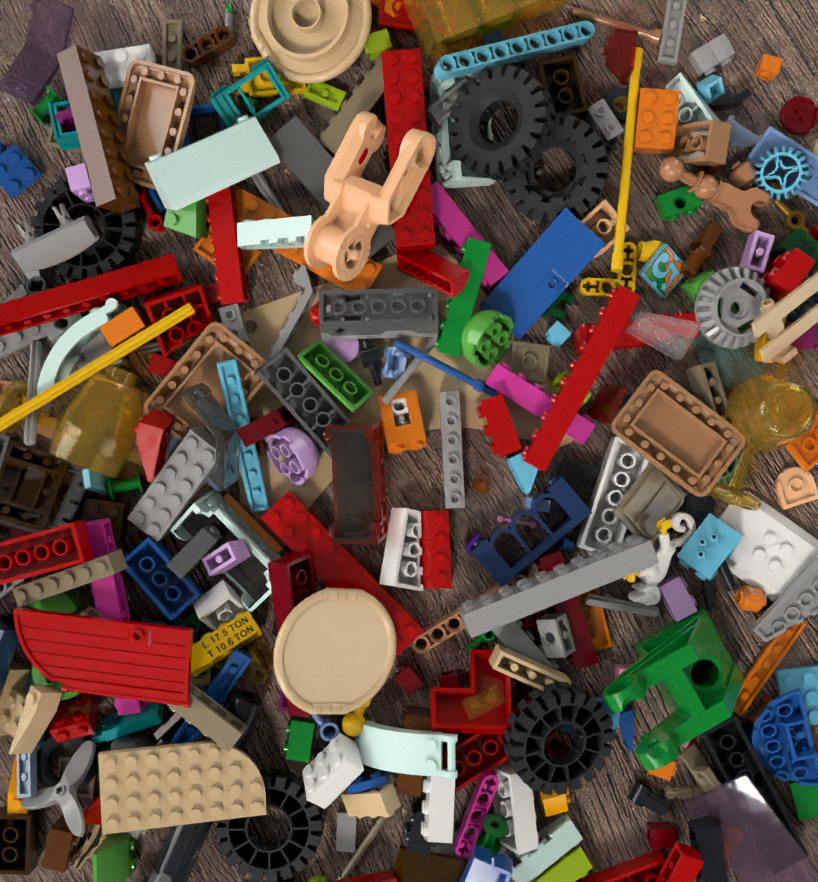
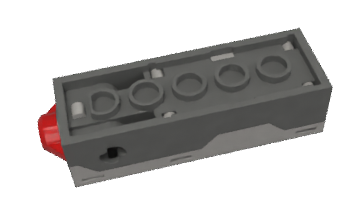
(376, 313)

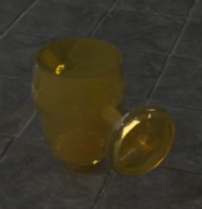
(769, 416)
(95, 426)

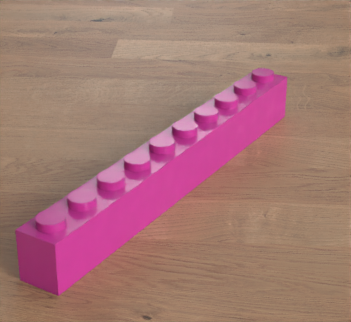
(111, 595)

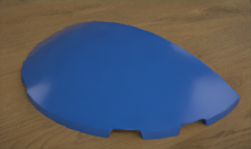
(785, 741)

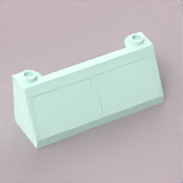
(211, 163)

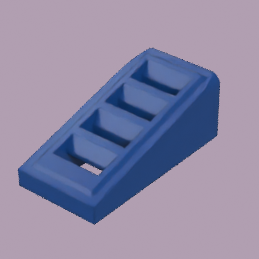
(626, 726)

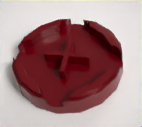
(798, 115)

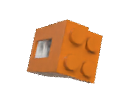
(405, 435)

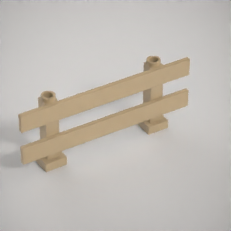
(779, 347)

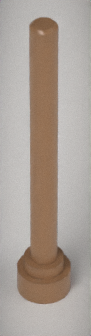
(652, 35)

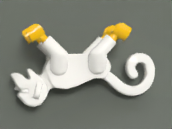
(647, 590)

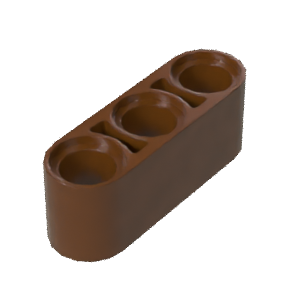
(218, 46)

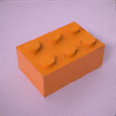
(656, 121)

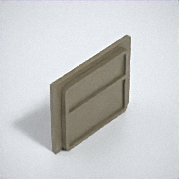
(648, 501)

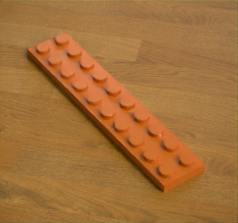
(256, 209)

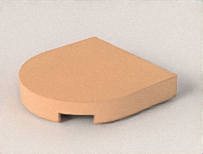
(795, 487)

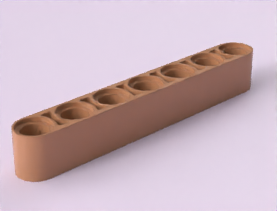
(443, 623)

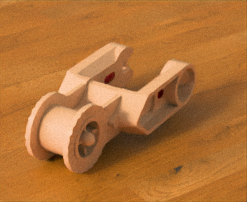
(359, 206)

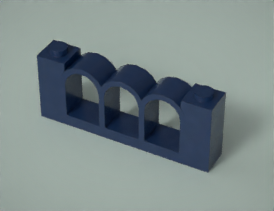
(496, 563)

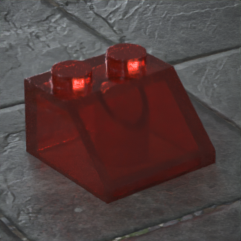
(620, 53)

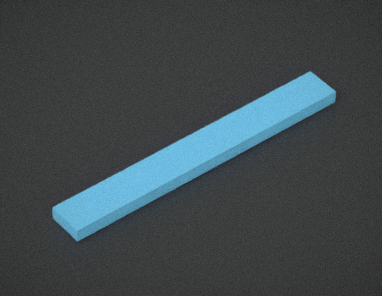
(248, 456)

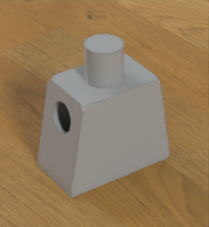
(96, 348)

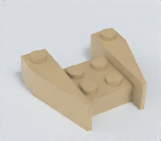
(25, 712)

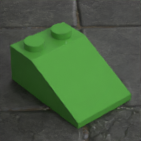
(114, 858)

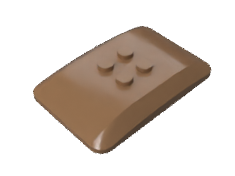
(154, 113)
(200, 366)
(678, 433)

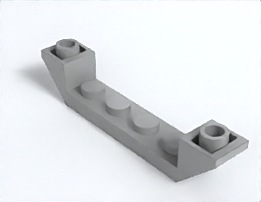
(305, 299)

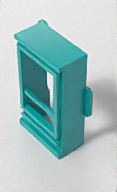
(227, 108)
(70, 139)

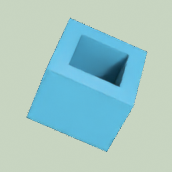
(711, 88)
(557, 334)

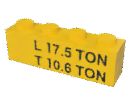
(219, 644)

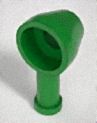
(480, 639)

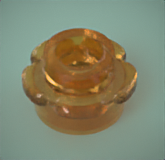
(481, 487)

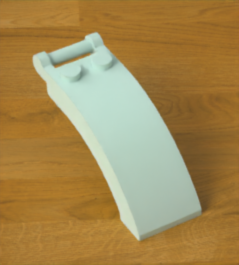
(68, 348)
(407, 750)

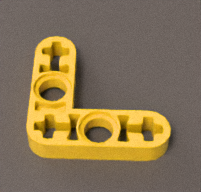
(613, 282)

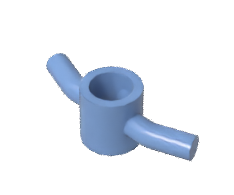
(326, 721)

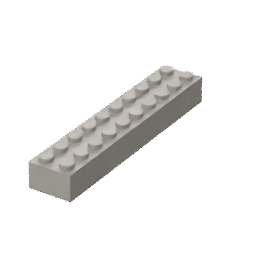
(557, 585)

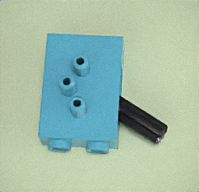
(710, 549)

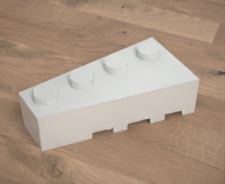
(402, 550)

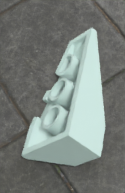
(691, 105)

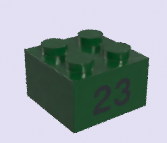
(797, 239)

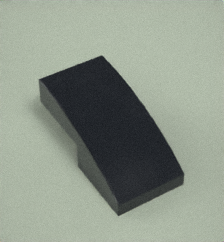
(726, 101)

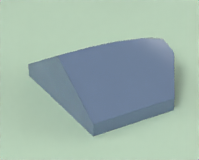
(740, 135)

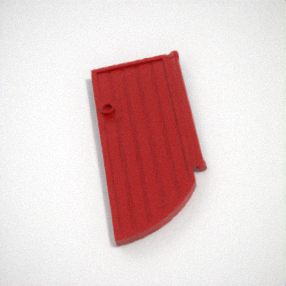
(109, 655)

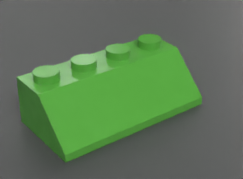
(335, 375)

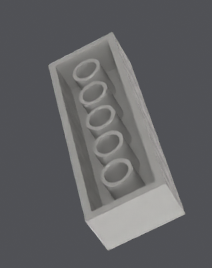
(176, 484)

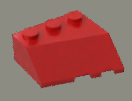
(166, 303)

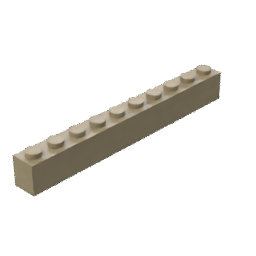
(204, 713)

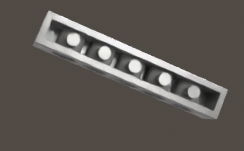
(452, 449)

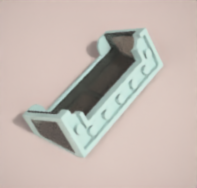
(251, 574)

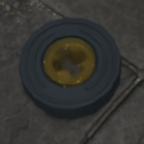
(612, 99)

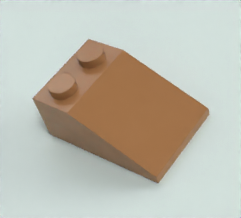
(702, 143)

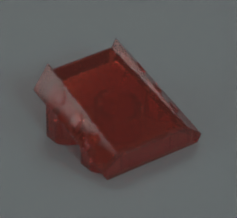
(607, 403)

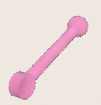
(532, 524)

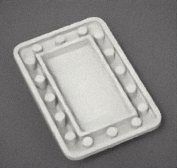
(771, 549)

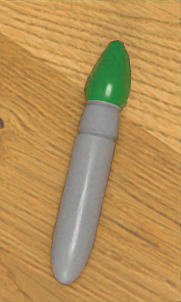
(228, 17)

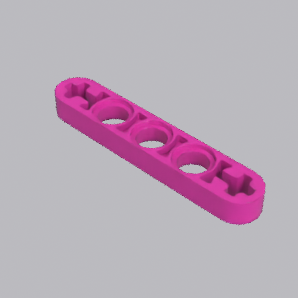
(476, 805)

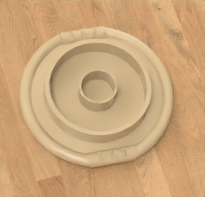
(310, 37)
(334, 651)

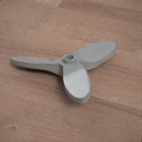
(66, 790)

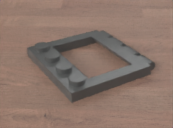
(68, 508)

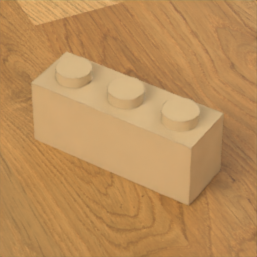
(372, 802)

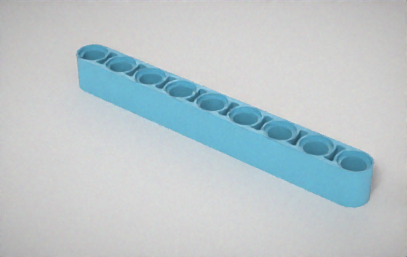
(507, 53)

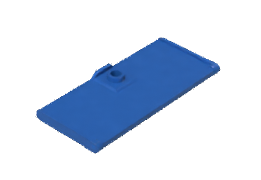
(544, 272)

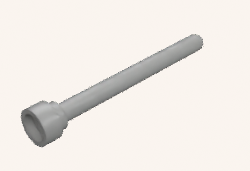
(409, 371)

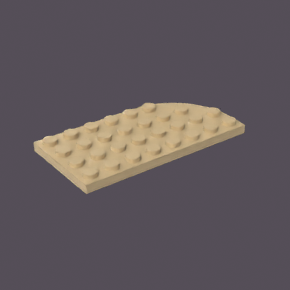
(177, 786)

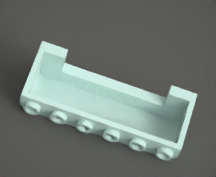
(448, 170)

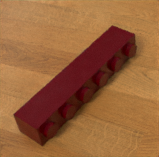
(585, 652)

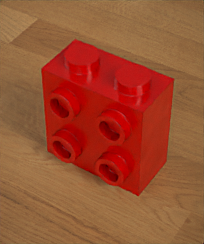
(75, 718)

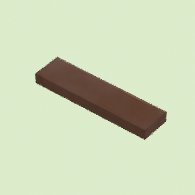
(253, 522)

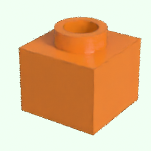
(768, 67)

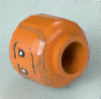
(750, 598)

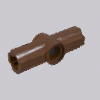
(701, 250)

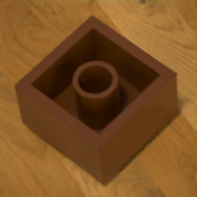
(61, 847)

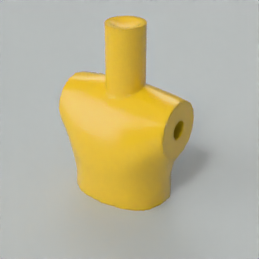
(646, 250)

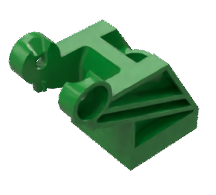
(695, 696)

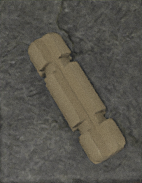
(682, 792)

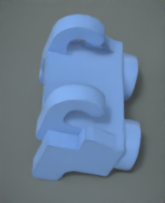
(395, 363)

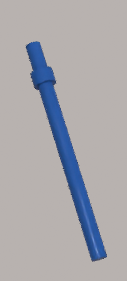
(478, 384)

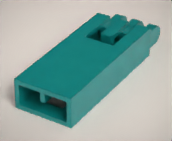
(121, 725)

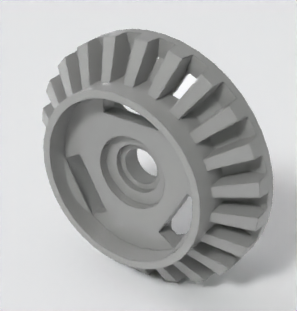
(726, 286)

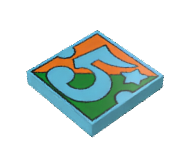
(662, 270)

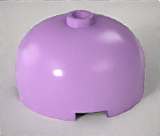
(301, 453)

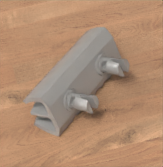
(55, 246)

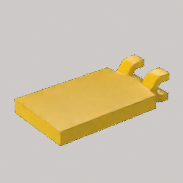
(261, 85)

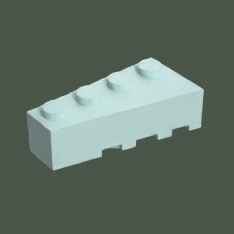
(273, 233)
(553, 843)

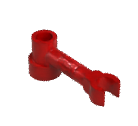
(153, 219)

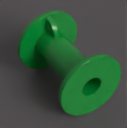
(42, 109)
(125, 485)
(495, 827)

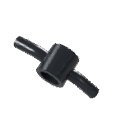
(371, 358)

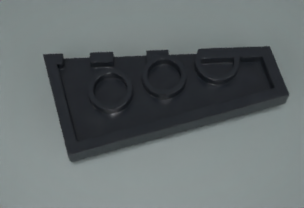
(579, 478)

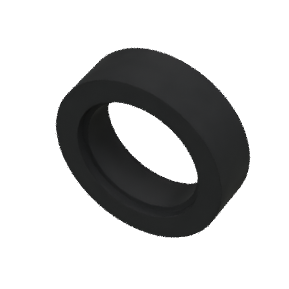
(44, 766)

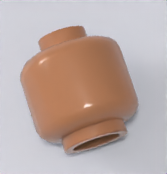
(742, 174)

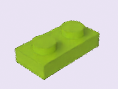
(325, 95)

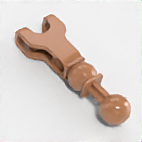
(720, 194)

